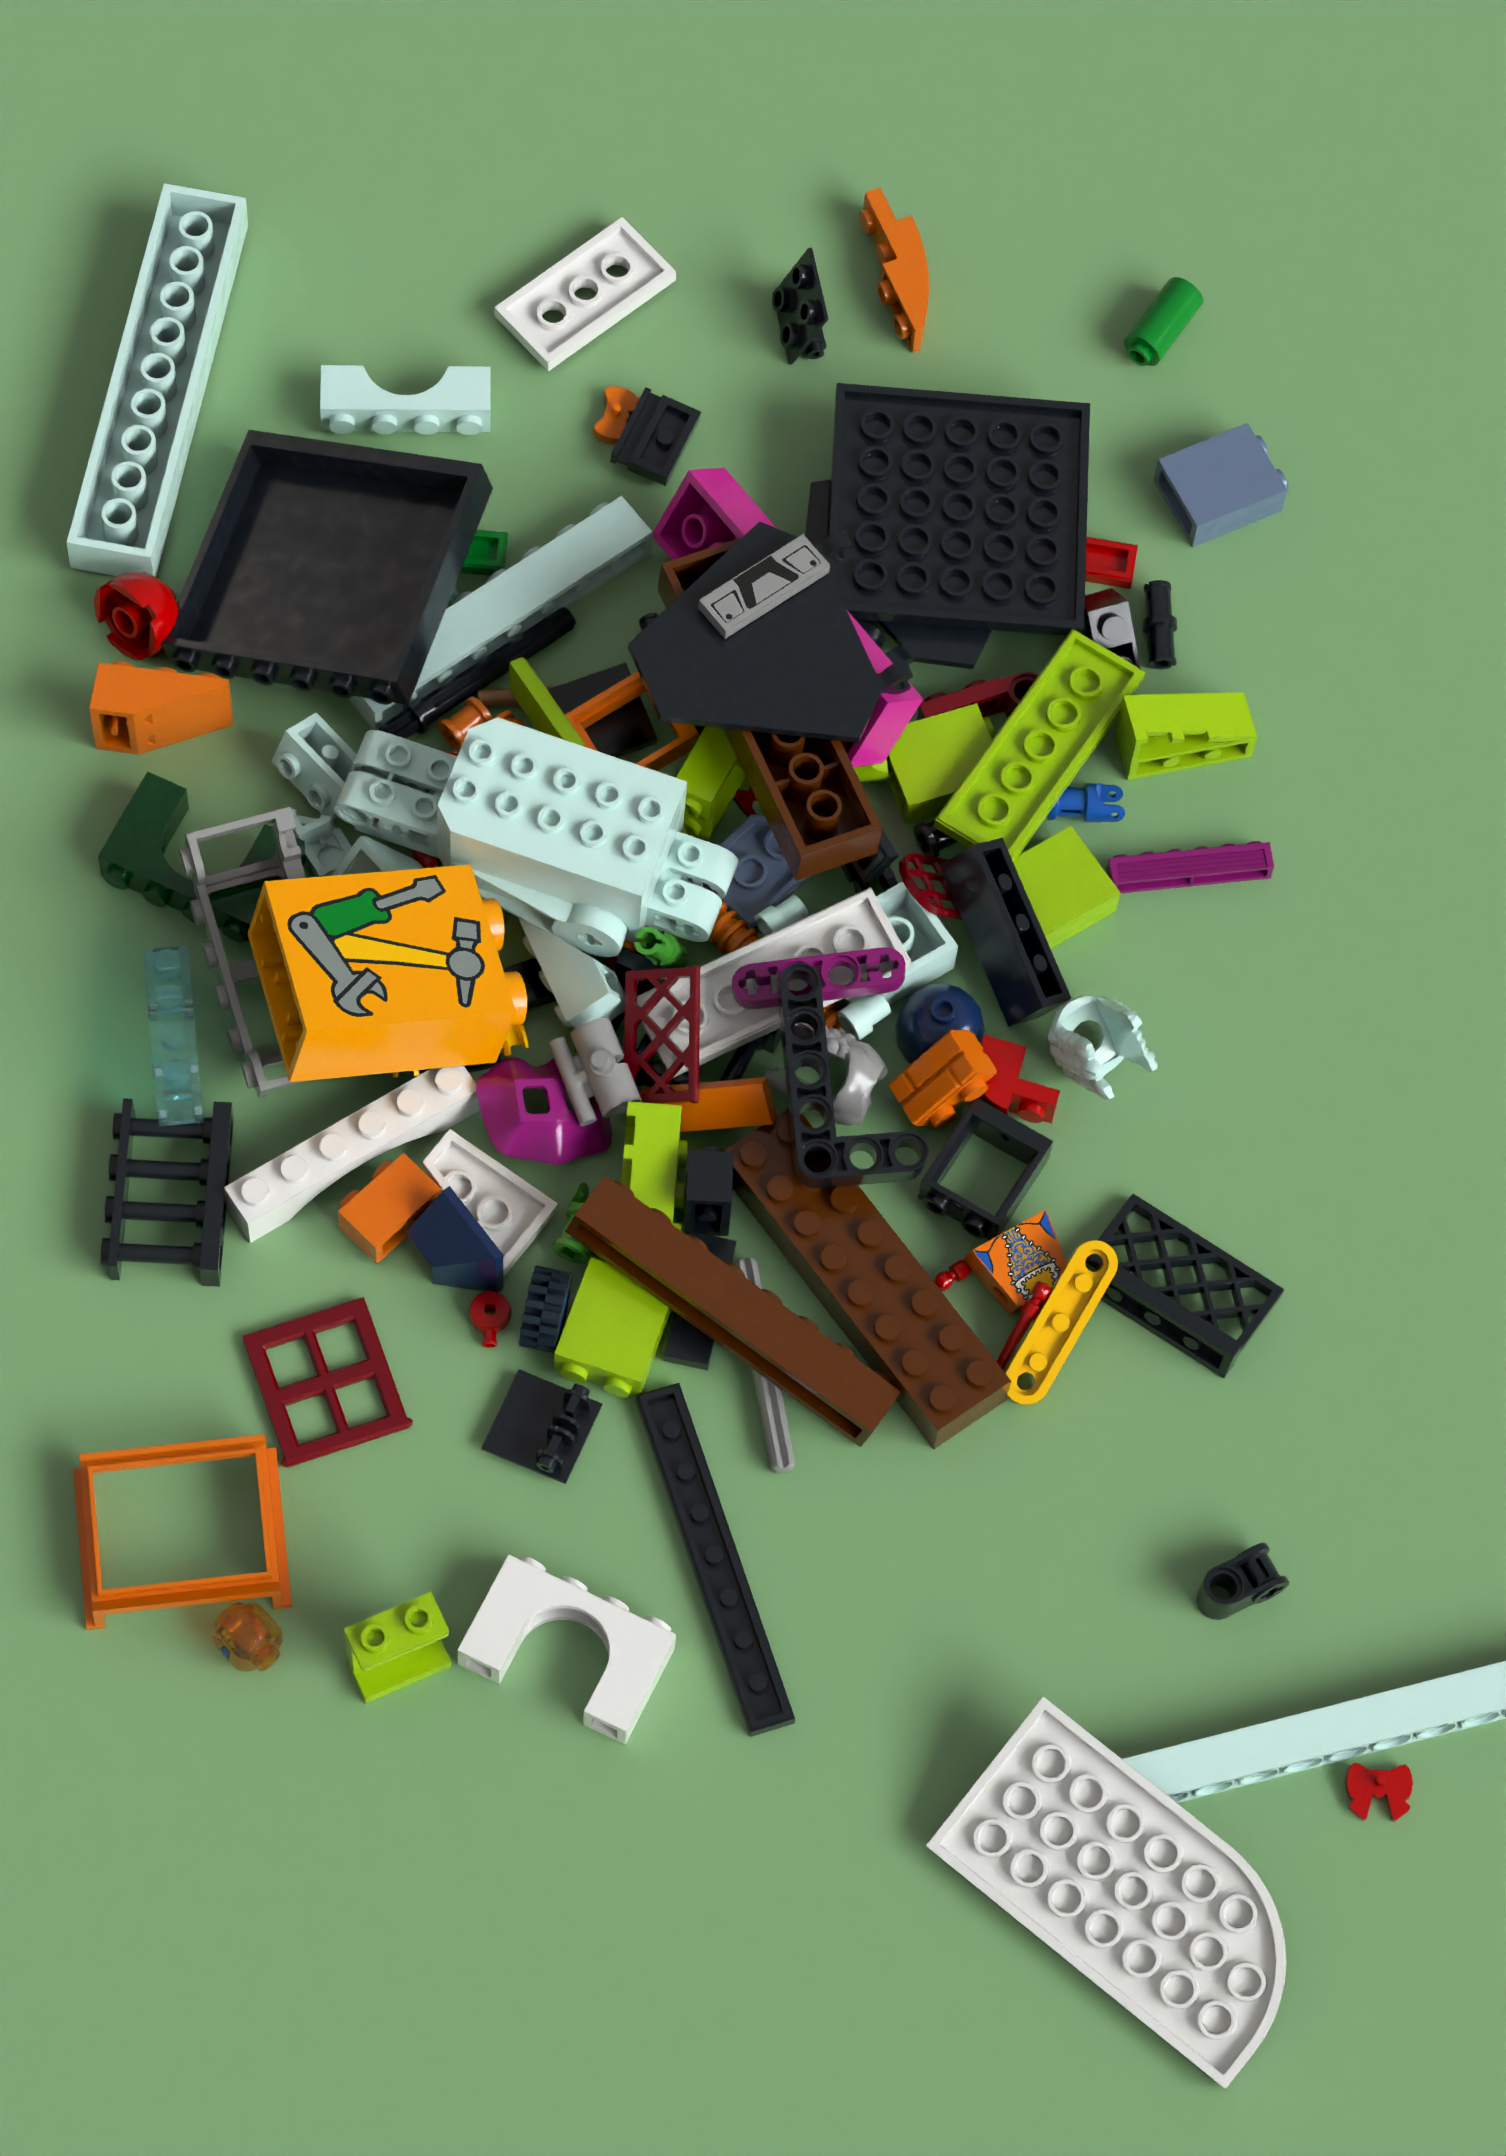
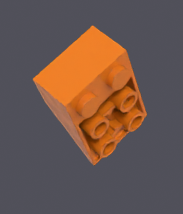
(156, 707)

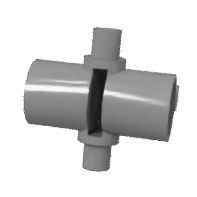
(595, 1071)

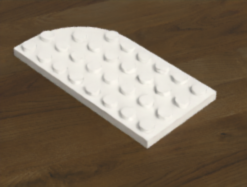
(1124, 1889)

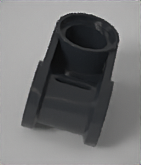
(1247, 1578)

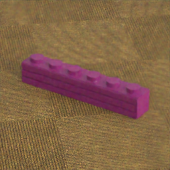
(1191, 867)

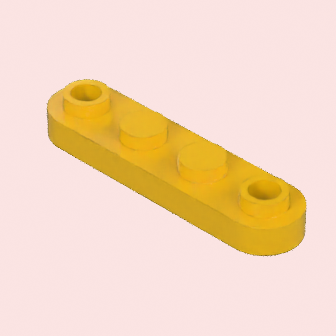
(1061, 1321)

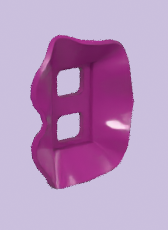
(536, 1137)

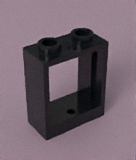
(1007, 1136)

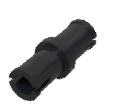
(1160, 624)

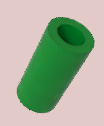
(1163, 322)

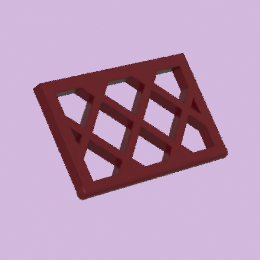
(635, 1015)

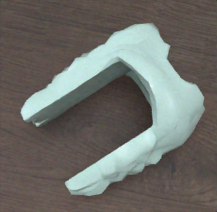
(1118, 1040)

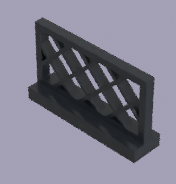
(1161, 1308)

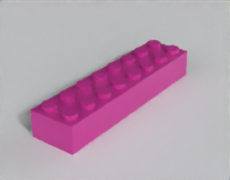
(716, 510)

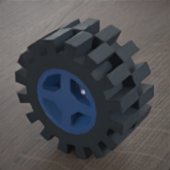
(545, 1309)

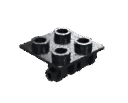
(801, 310)
(542, 1426)

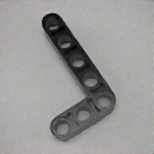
(819, 1098)

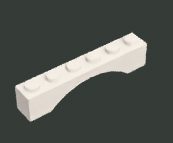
(291, 1180)

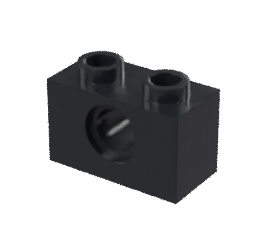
(708, 1191)

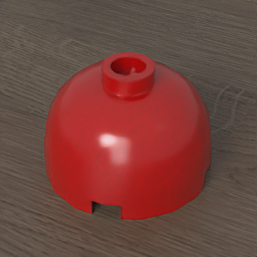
(138, 613)

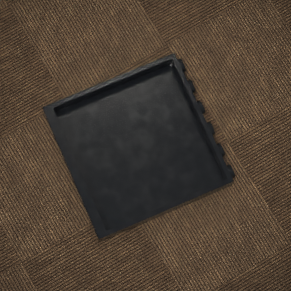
(328, 566)

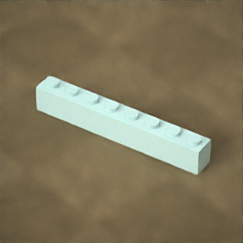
(524, 594)

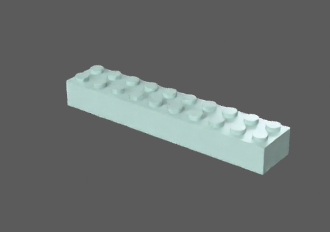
(158, 382)

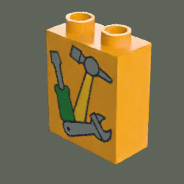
(384, 972)

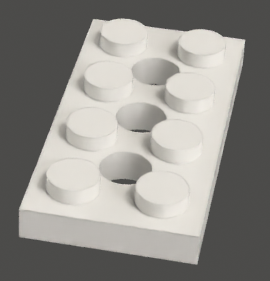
(585, 268)

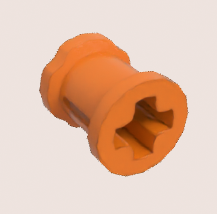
(456, 727)

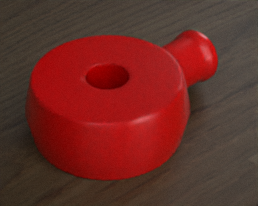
(486, 1323)

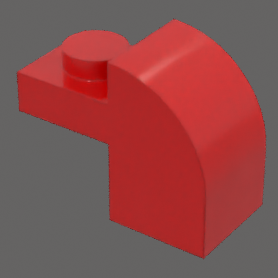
(1008, 1092)

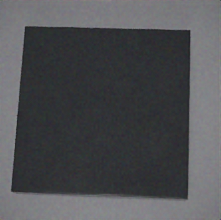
(618, 732)

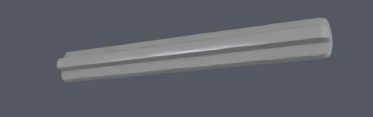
(770, 1401)

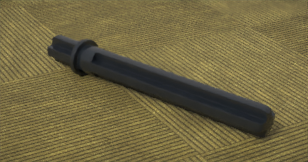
(429, 708)

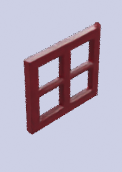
(325, 1382)

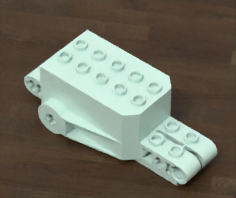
(548, 831)

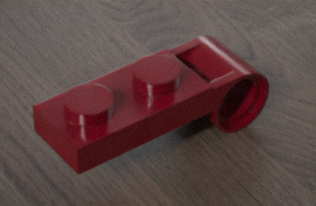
(991, 696)

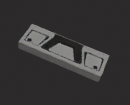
(763, 586)

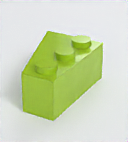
(1182, 731)
(653, 1155)

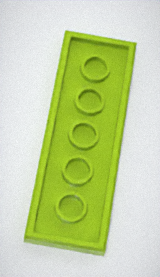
(1040, 746)

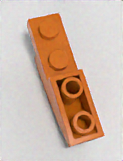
(904, 266)

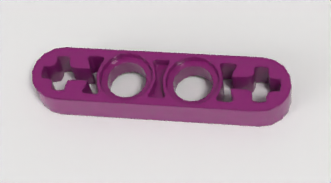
(823, 965)

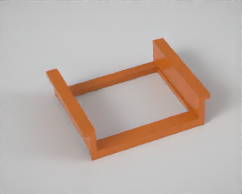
(188, 1592)

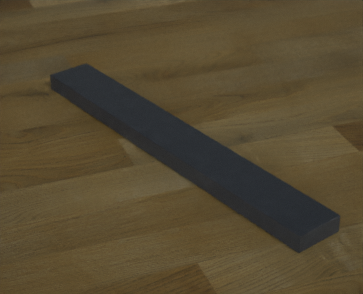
(715, 1560)

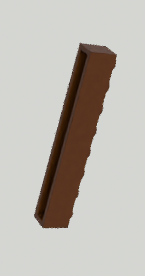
(733, 1310)

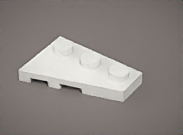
(497, 1198)

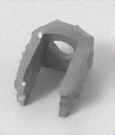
(862, 1073)

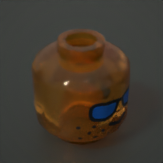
(248, 1637)

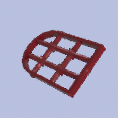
(921, 895)

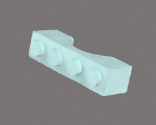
(454, 404)

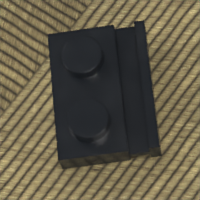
(655, 436)

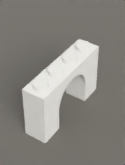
(529, 1597)

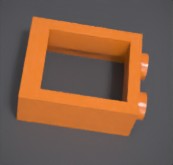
(617, 697)

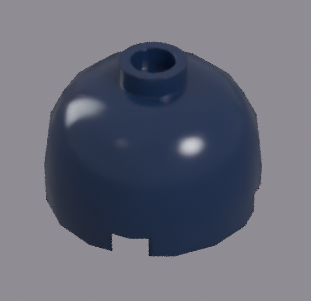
(933, 1013)

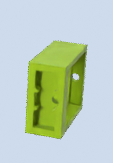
(712, 781)

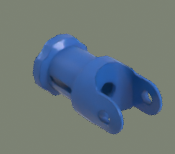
(1088, 803)

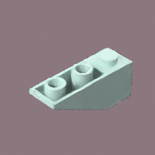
(579, 982)

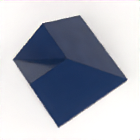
(457, 1246)

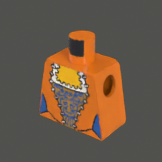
(1017, 1260)

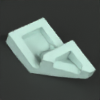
(323, 843)

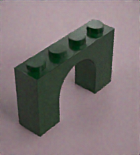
(137, 850)

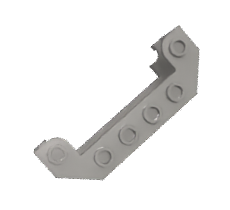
(285, 866)

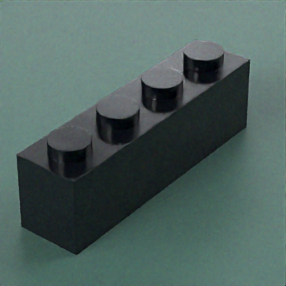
(1005, 932)

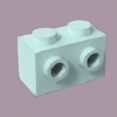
(315, 762)

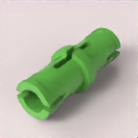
(661, 948)

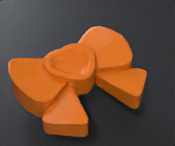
(619, 404)

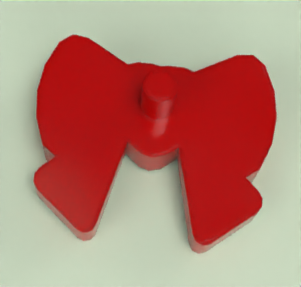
(1365, 1783)

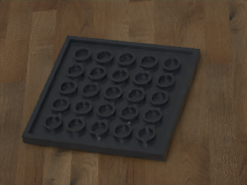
(961, 508)

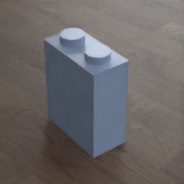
(1221, 484)

